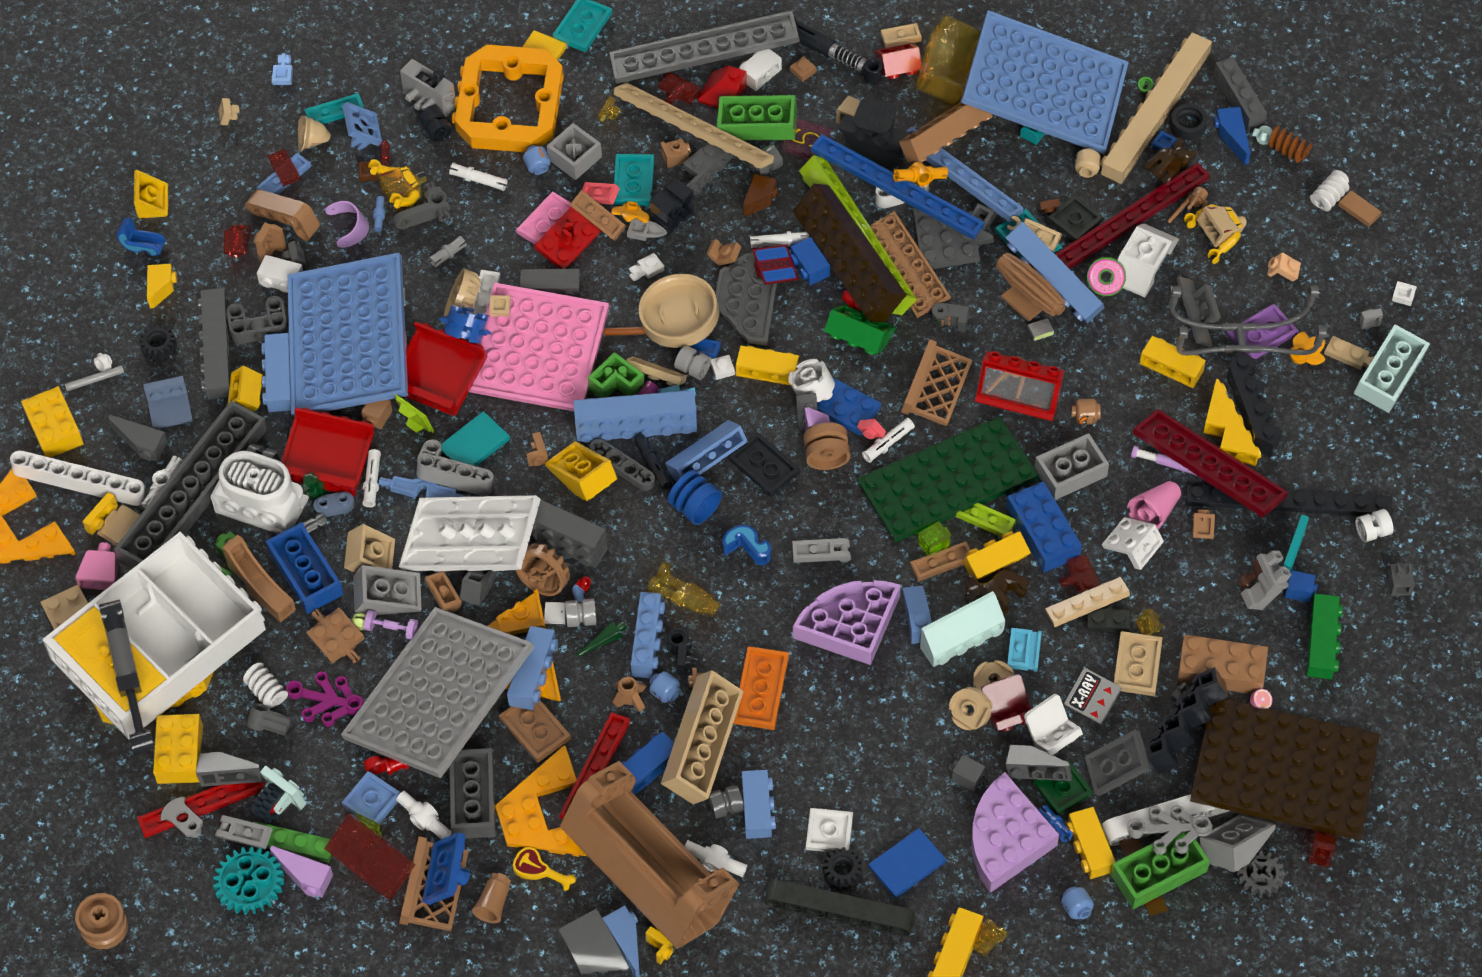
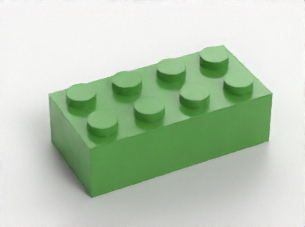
(758, 117)
(1150, 875)

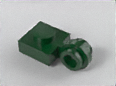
(312, 486)

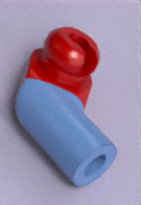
(580, 588)

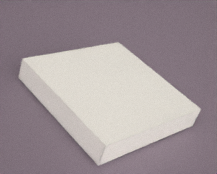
(829, 830)

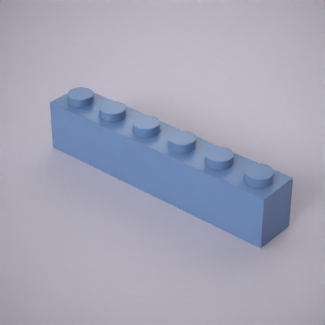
(1048, 265)

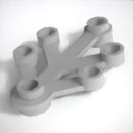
(1195, 826)

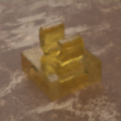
(609, 110)
(1149, 622)

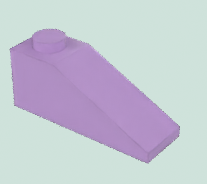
(306, 873)

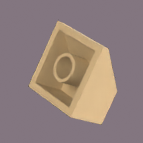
(368, 548)

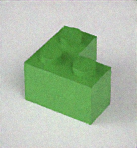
(613, 375)

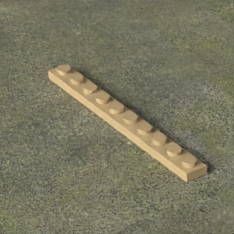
(694, 125)

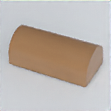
(443, 592)

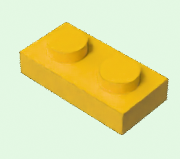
(97, 516)

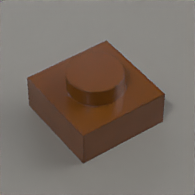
(1048, 206)

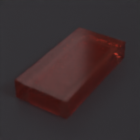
(283, 167)

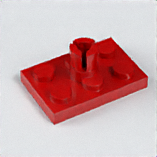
(567, 239)

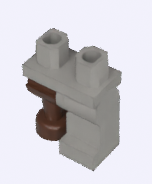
(1271, 580)

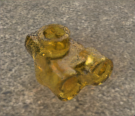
(989, 937)

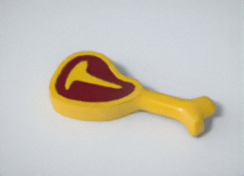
(530, 866)

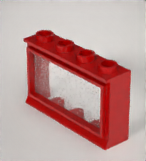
(1019, 385)

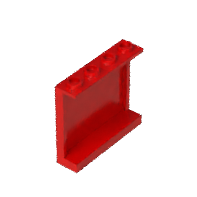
(441, 368)
(328, 447)

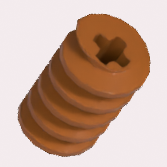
(1288, 145)

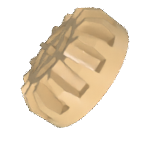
(464, 290)

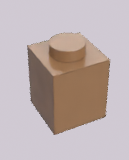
(377, 413)

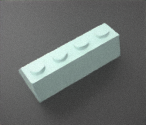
(962, 629)

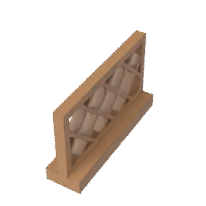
(920, 381)
(414, 888)

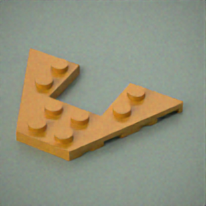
(43, 543)
(518, 621)
(521, 812)

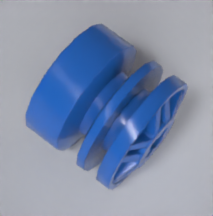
(694, 497)

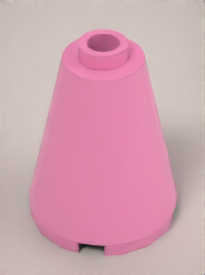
(1155, 504)

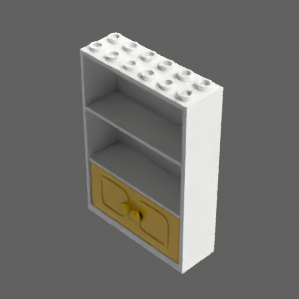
(180, 628)

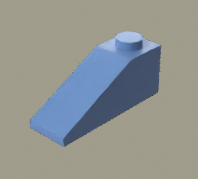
(916, 611)
(623, 929)

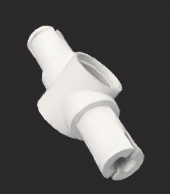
(161, 477)
(423, 815)
(716, 858)

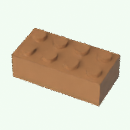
(1238, 663)

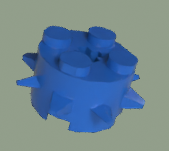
(465, 323)

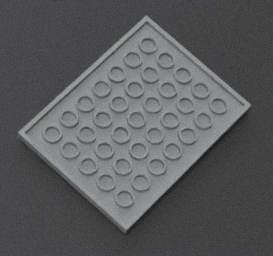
(437, 692)

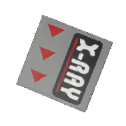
(1092, 696)

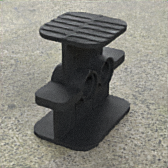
(873, 132)

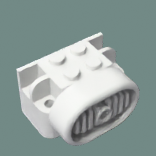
(258, 492)

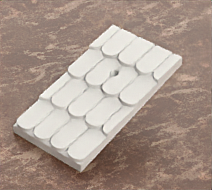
(470, 533)

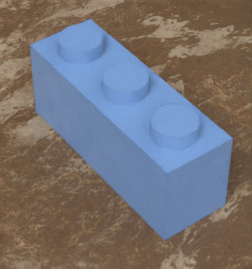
(758, 804)

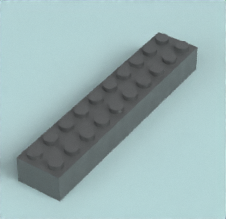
(191, 485)

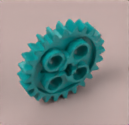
(233, 872)

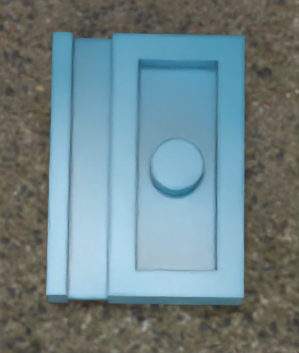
(1024, 649)

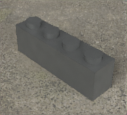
(1240, 93)

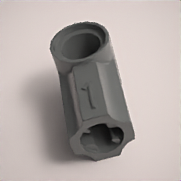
(262, 718)

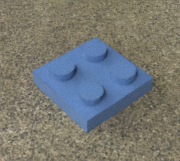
(371, 798)

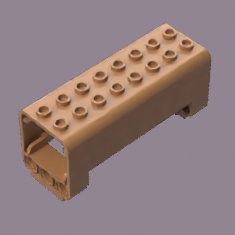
(646, 857)

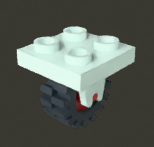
(276, 796)

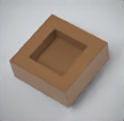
(803, 69)

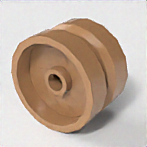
(826, 446)
(101, 921)

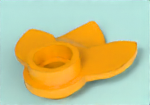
(631, 211)
(1303, 342)

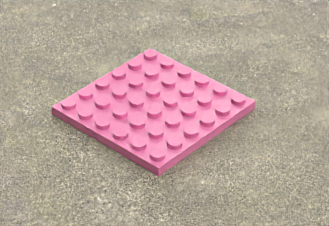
(542, 348)

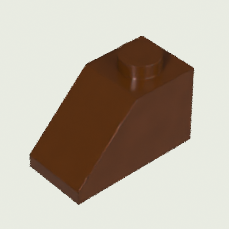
(760, 194)

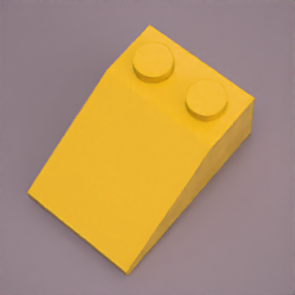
(582, 470)

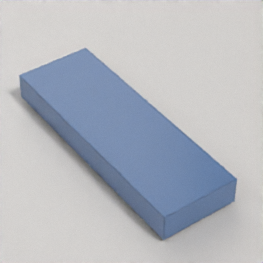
(273, 184)

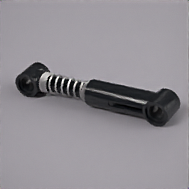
(871, 68)

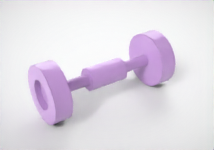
(370, 621)

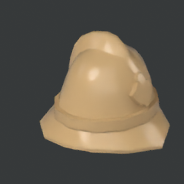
(311, 133)

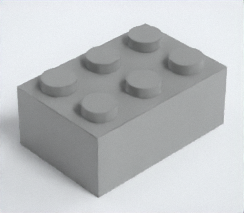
(1071, 466)

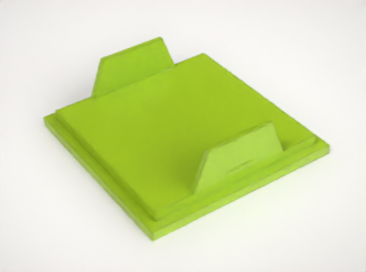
(416, 419)

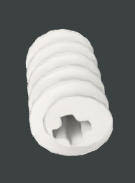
(1330, 190)
(264, 686)

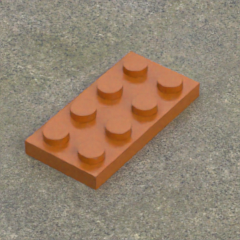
(762, 687)

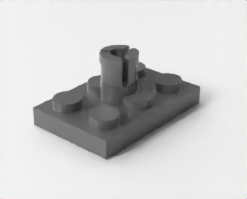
(1117, 762)

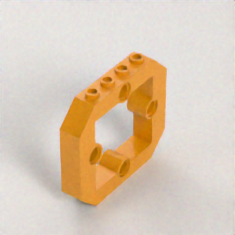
(514, 63)

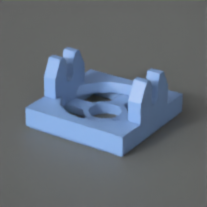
(361, 139)

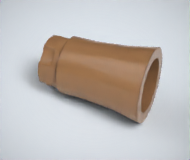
(492, 899)

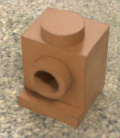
(675, 152)

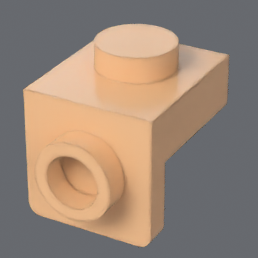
(1284, 266)

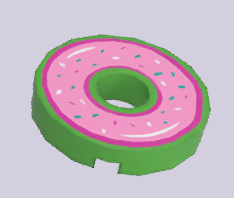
(1118, 276)

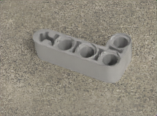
(452, 473)

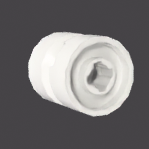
(1374, 525)

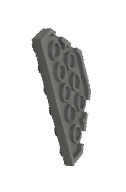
(746, 300)

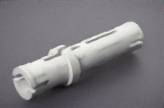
(477, 176)
(785, 239)
(871, 453)
(370, 485)

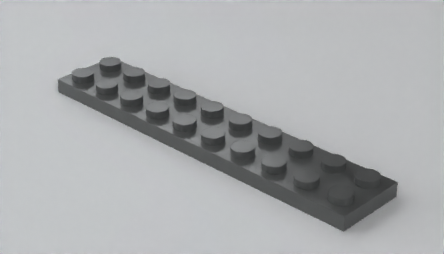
(704, 47)

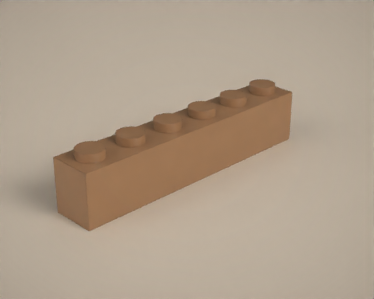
(942, 131)

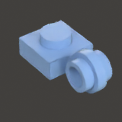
(282, 72)

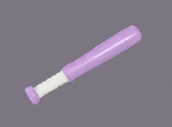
(1158, 458)

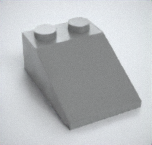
(386, 591)
(1236, 841)

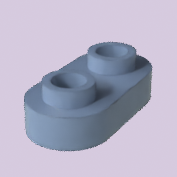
(334, 505)

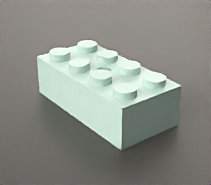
(1391, 368)

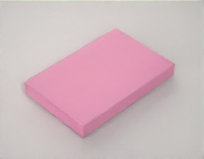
(543, 217)

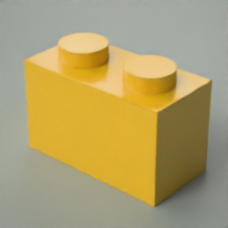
(245, 388)

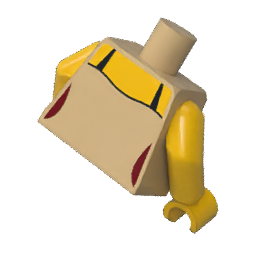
(1220, 226)

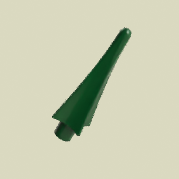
(610, 634)

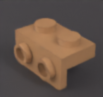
(269, 239)

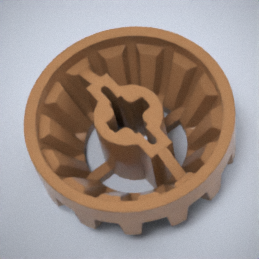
(546, 574)

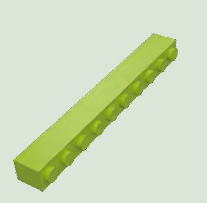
(819, 171)

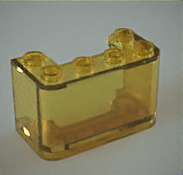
(948, 60)

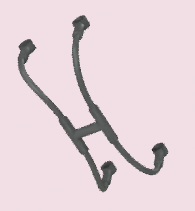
(1321, 331)

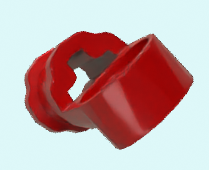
(378, 765)

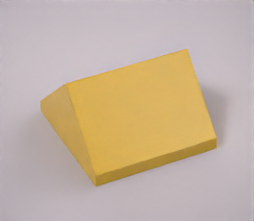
(150, 196)

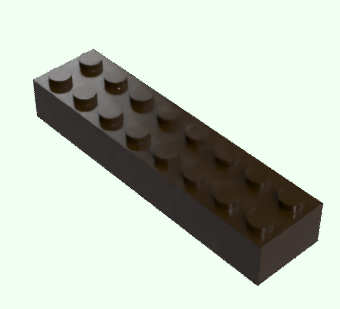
(849, 253)

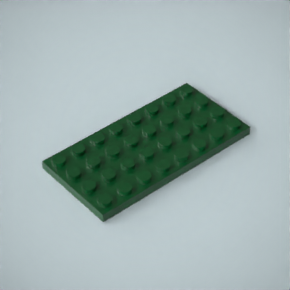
(947, 479)

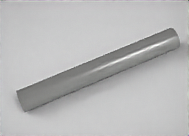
(94, 378)

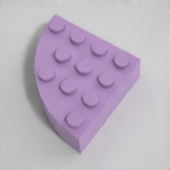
(849, 618)
(1008, 833)

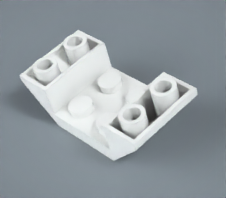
(1144, 256)

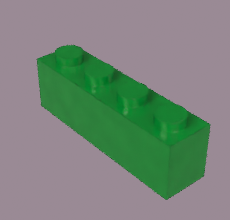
(1323, 636)

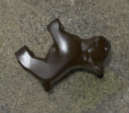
(1170, 160)
(999, 584)

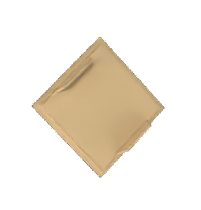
(118, 524)

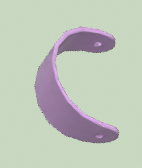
(360, 229)

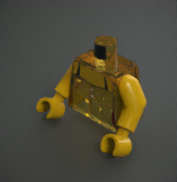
(398, 184)

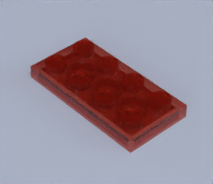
(369, 856)

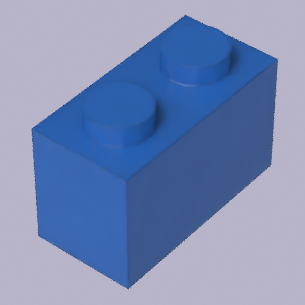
(810, 261)

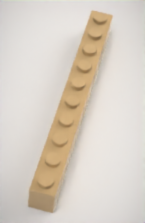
(1155, 108)

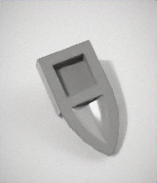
(642, 231)

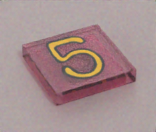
(805, 137)

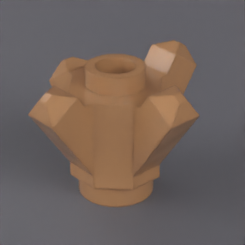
(628, 693)

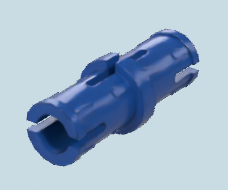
(1057, 823)

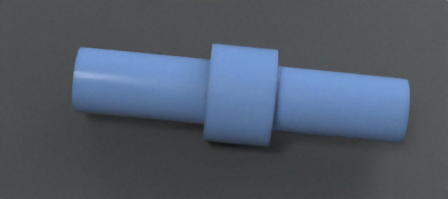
(379, 213)

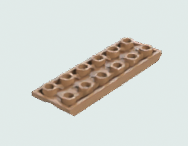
(910, 264)

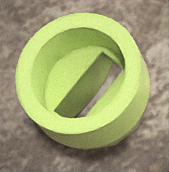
(359, 623)

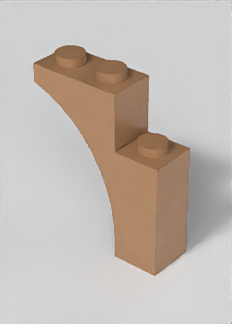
(256, 580)

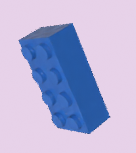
(1043, 526)
(304, 568)

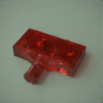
(679, 89)
(1081, 574)

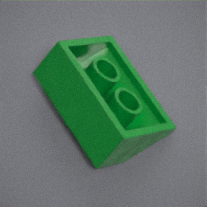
(855, 328)

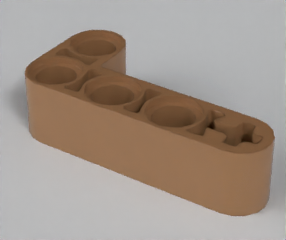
(284, 210)

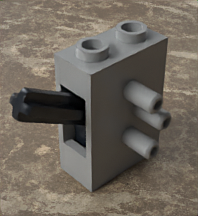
(427, 87)

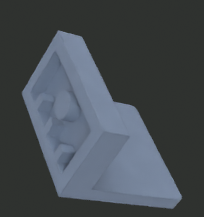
(168, 402)

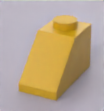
(160, 283)

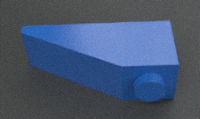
(1232, 131)

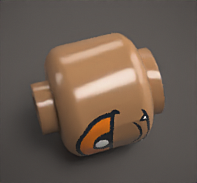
(1086, 411)

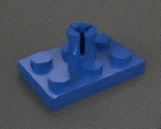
(445, 869)

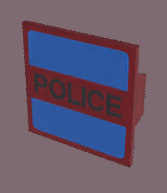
(774, 264)

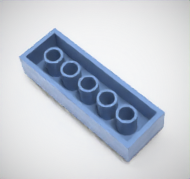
(635, 416)

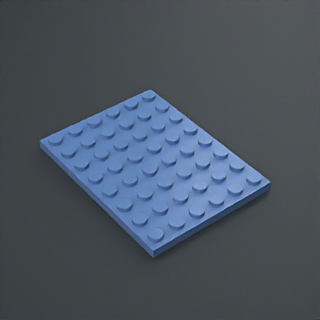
(1045, 82)
(347, 334)

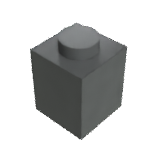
(967, 773)

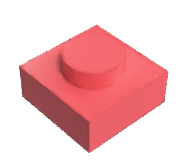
(871, 428)

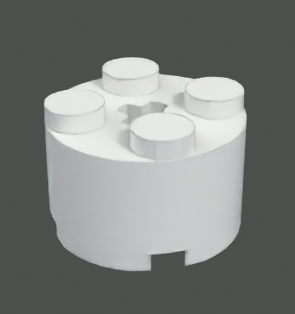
(812, 378)

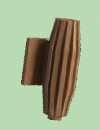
(1029, 289)

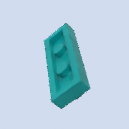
(332, 110)

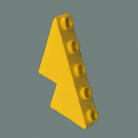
(1226, 423)

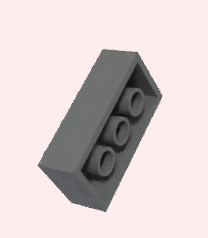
(569, 534)
(473, 793)

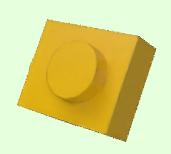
(659, 941)

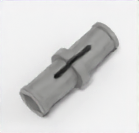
(447, 251)

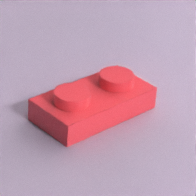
(601, 192)

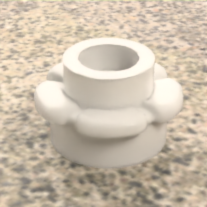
(102, 362)

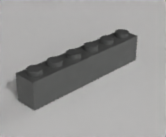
(215, 343)

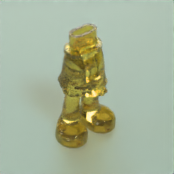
(687, 594)

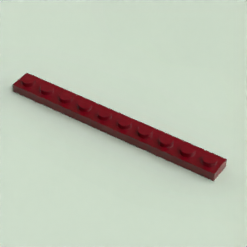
(1133, 215)

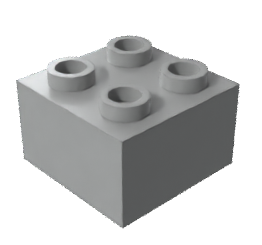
(574, 151)

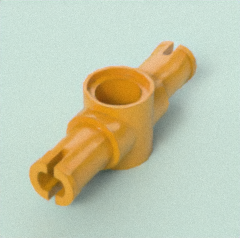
(920, 174)

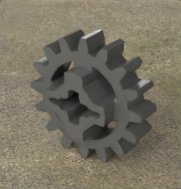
(1260, 877)

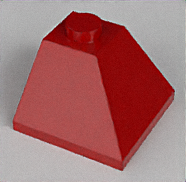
(723, 82)

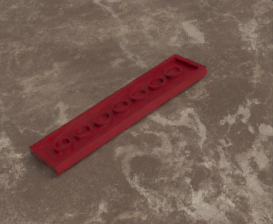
(1210, 463)

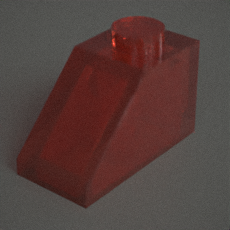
(236, 240)
(1322, 849)

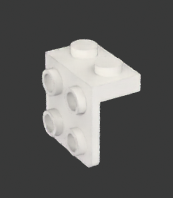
(1051, 726)

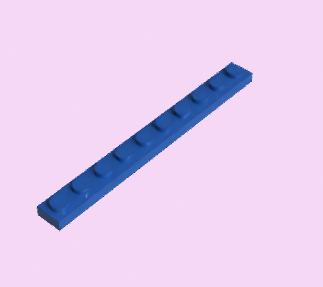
(902, 190)

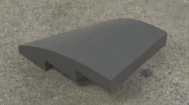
(592, 945)

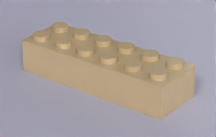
(702, 737)

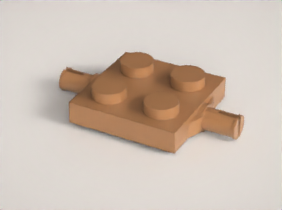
(335, 635)

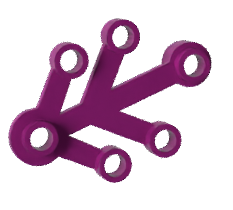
(327, 700)

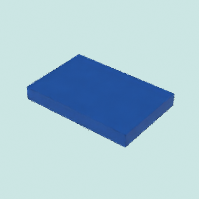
(907, 863)

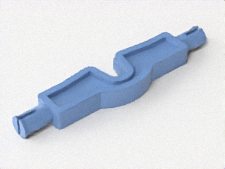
(413, 487)

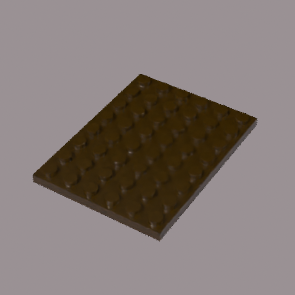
(1286, 768)

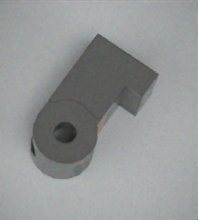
(950, 315)

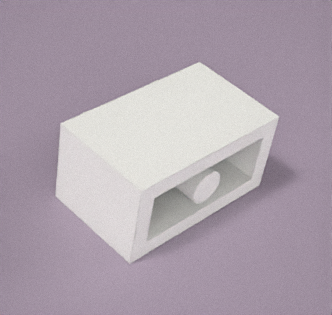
(761, 68)
(274, 272)

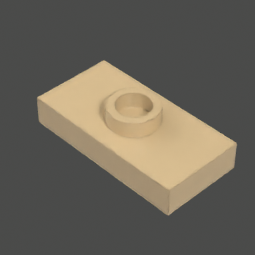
(901, 35)

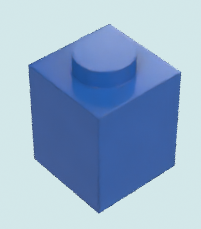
(1301, 586)

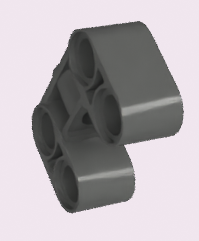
(256, 328)

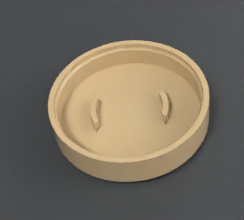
(678, 310)

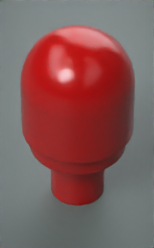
(847, 298)

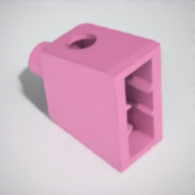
(98, 569)

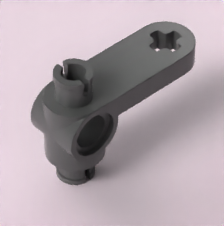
(435, 207)

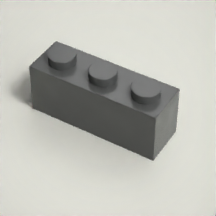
(552, 280)

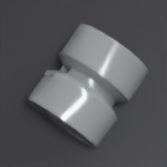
(690, 361)
(580, 612)

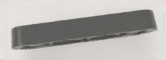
(624, 462)

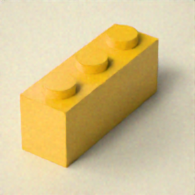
(1167, 361)
(765, 364)
(996, 555)
(1090, 843)

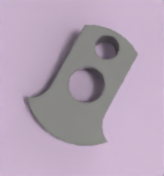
(177, 807)

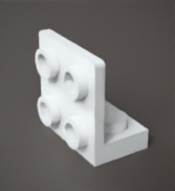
(1135, 539)

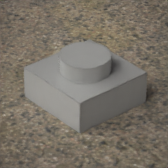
(1371, 318)

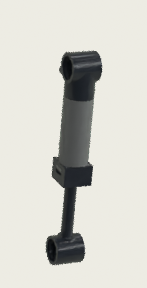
(125, 671)

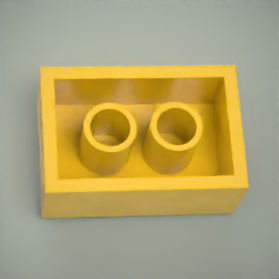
(52, 422)
(177, 748)

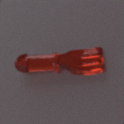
(385, 153)

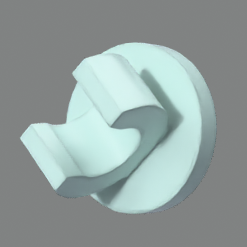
(1263, 134)

